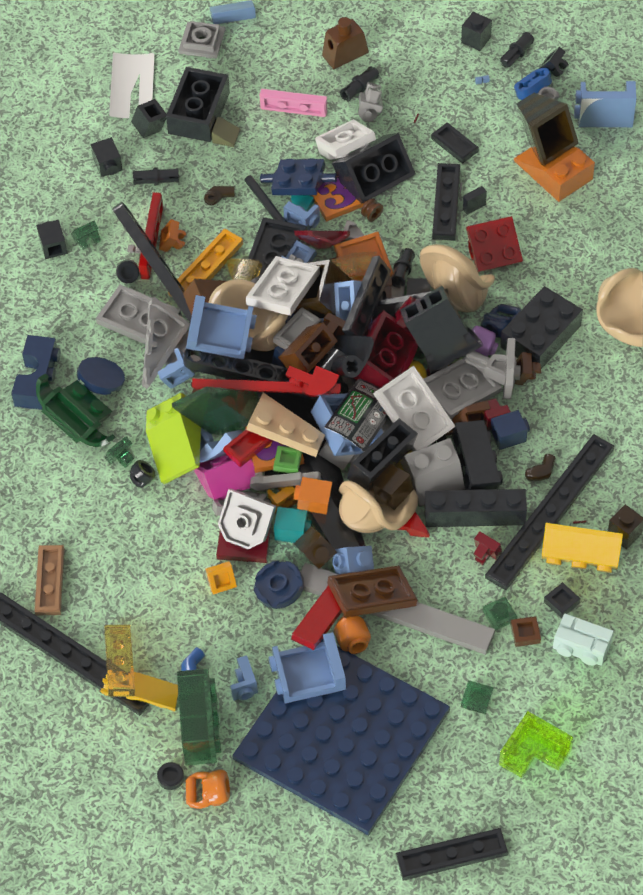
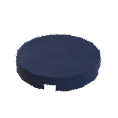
(100, 375)
(278, 584)

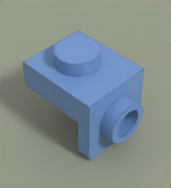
(353, 559)

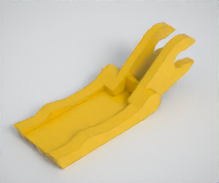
(152, 690)

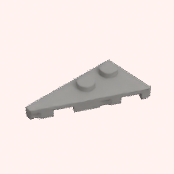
(163, 334)

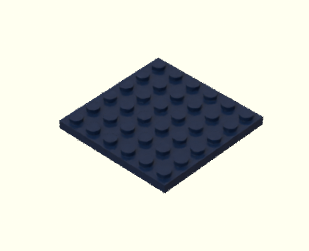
(345, 746)

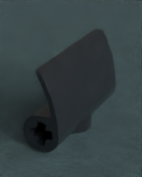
(348, 356)

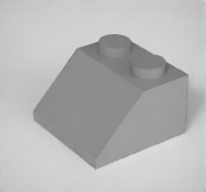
(434, 469)

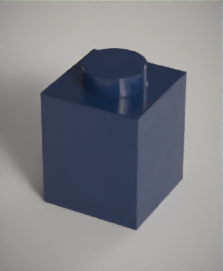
(509, 429)

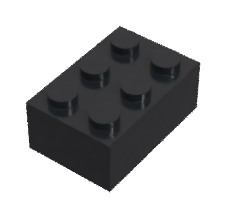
(197, 104)
(543, 326)

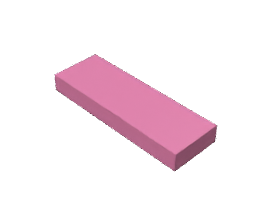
(293, 102)

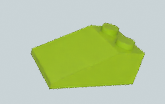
(172, 440)

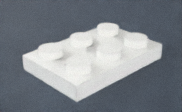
(282, 285)
(416, 405)

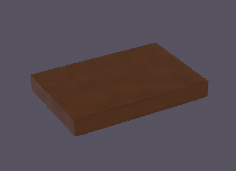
(372, 591)

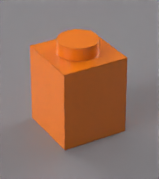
(313, 495)

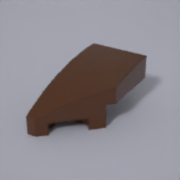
(473, 412)

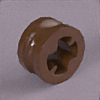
(372, 210)

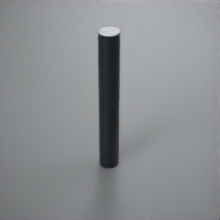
(263, 198)

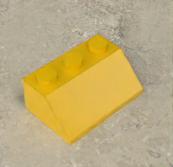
(581, 547)

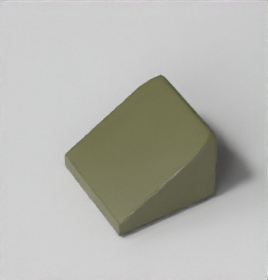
(224, 132)

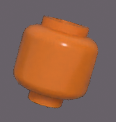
(352, 634)

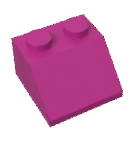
(222, 474)

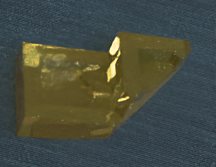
(244, 268)

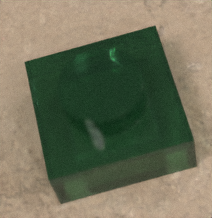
(499, 613)
(477, 697)

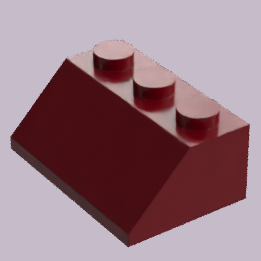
(391, 351)

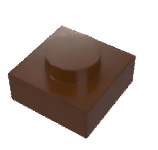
(525, 631)

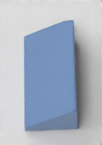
(232, 12)

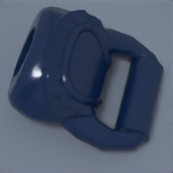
(495, 322)

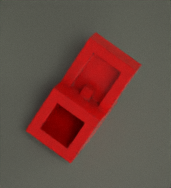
(318, 384)

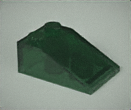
(218, 409)

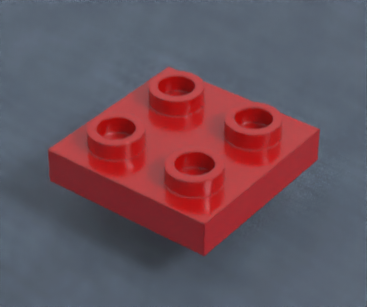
(494, 244)

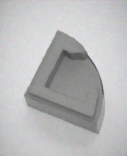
(355, 232)

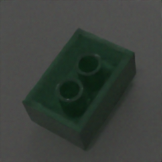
(198, 717)

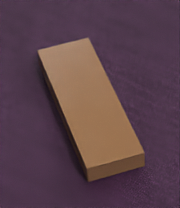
(49, 580)

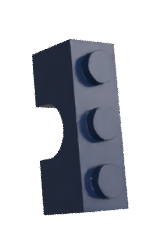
(41, 355)

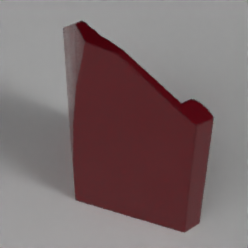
(322, 239)

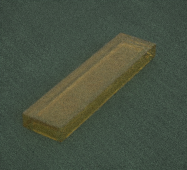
(119, 661)

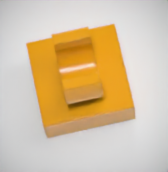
(283, 498)
(221, 577)

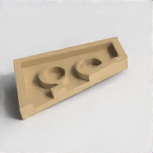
(284, 427)

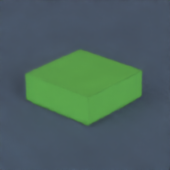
(287, 460)

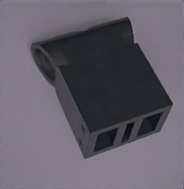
(439, 329)

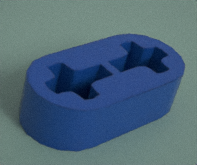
(533, 83)

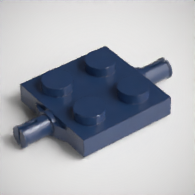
(298, 177)

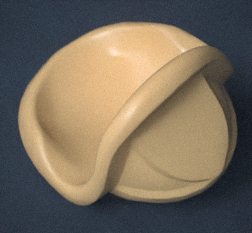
(458, 273)
(621, 306)
(268, 323)
(365, 515)

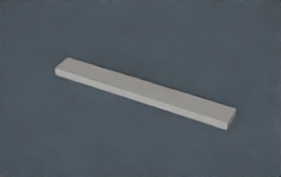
(420, 618)

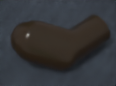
(216, 193)
(542, 471)

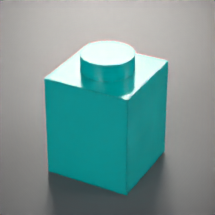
(290, 524)

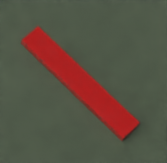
(255, 386)

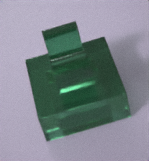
(120, 452)

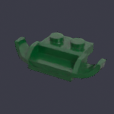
(74, 411)

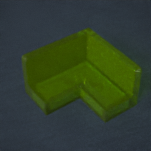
(533, 740)

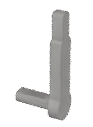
(261, 482)

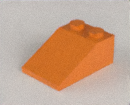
(560, 175)

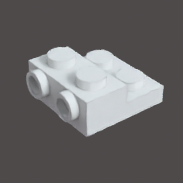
(344, 139)

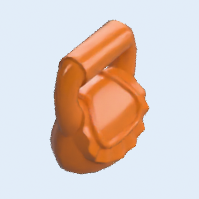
(214, 789)

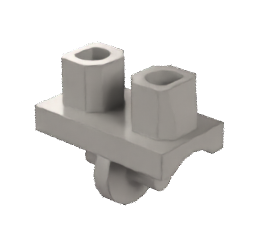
(370, 102)

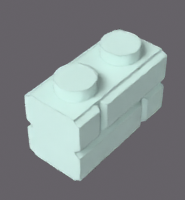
(582, 640)

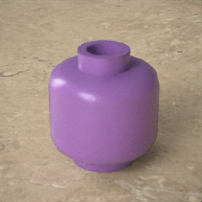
(488, 339)

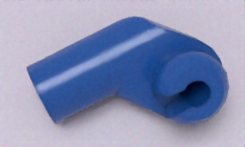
(192, 660)

